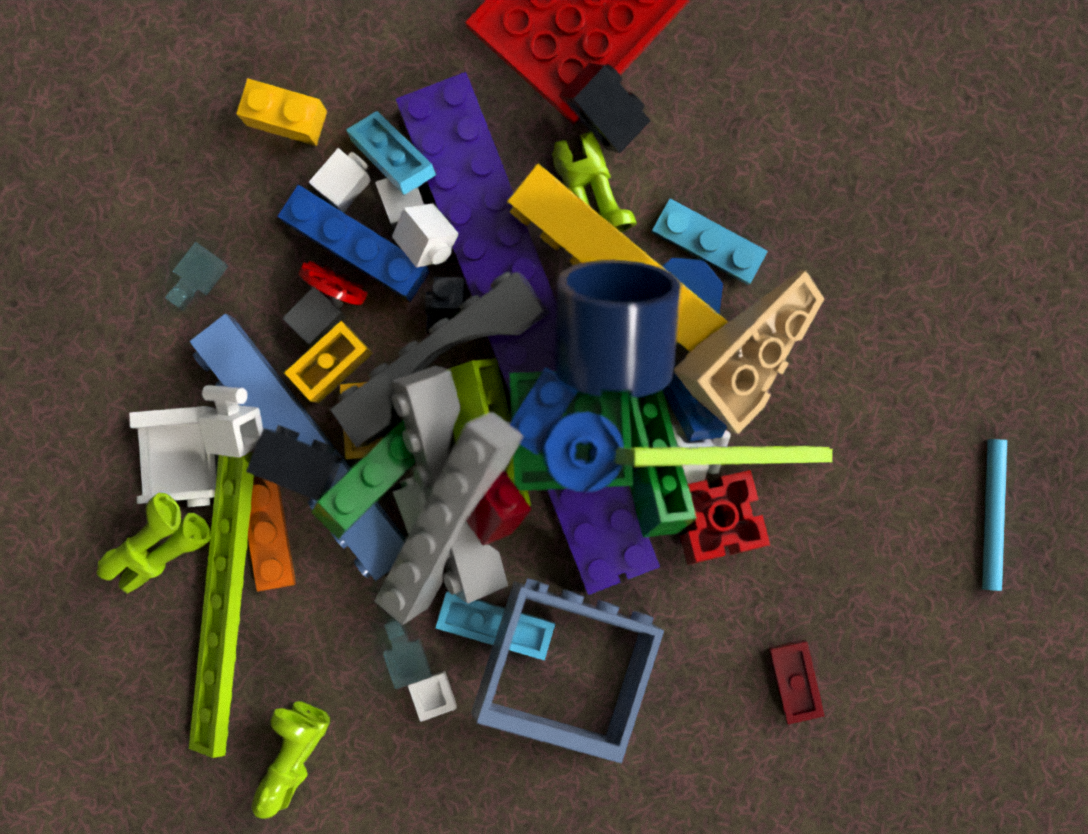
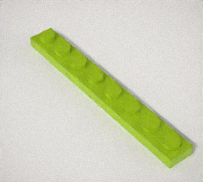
(221, 606)

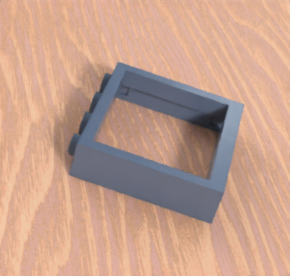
(608, 746)

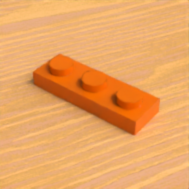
(269, 538)

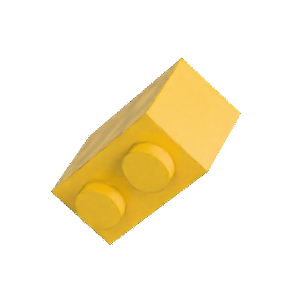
(281, 112)
(328, 363)

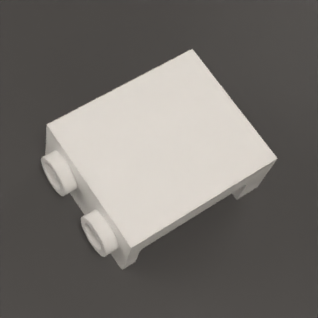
(175, 455)

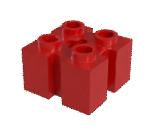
(739, 531)

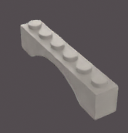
(429, 413)
(469, 472)

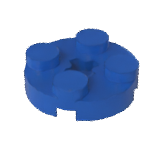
(559, 451)

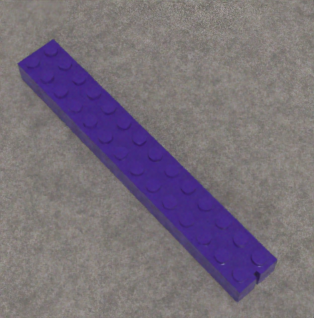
(474, 198)

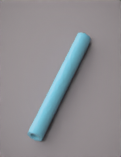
(994, 514)

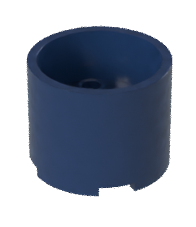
(616, 327)

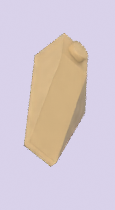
(741, 359)

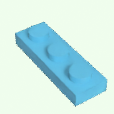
(391, 152)
(709, 241)
(481, 622)

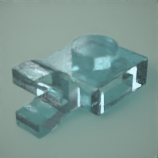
(198, 271)
(406, 659)

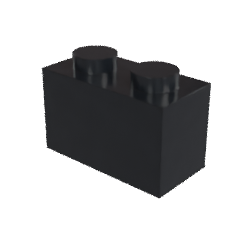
(605, 106)
(294, 463)

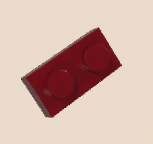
(796, 682)

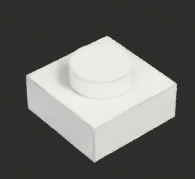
(432, 696)

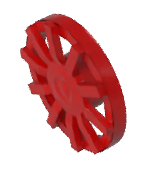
(332, 283)

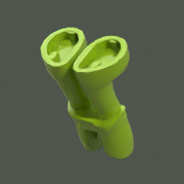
(594, 171)
(162, 520)
(300, 736)

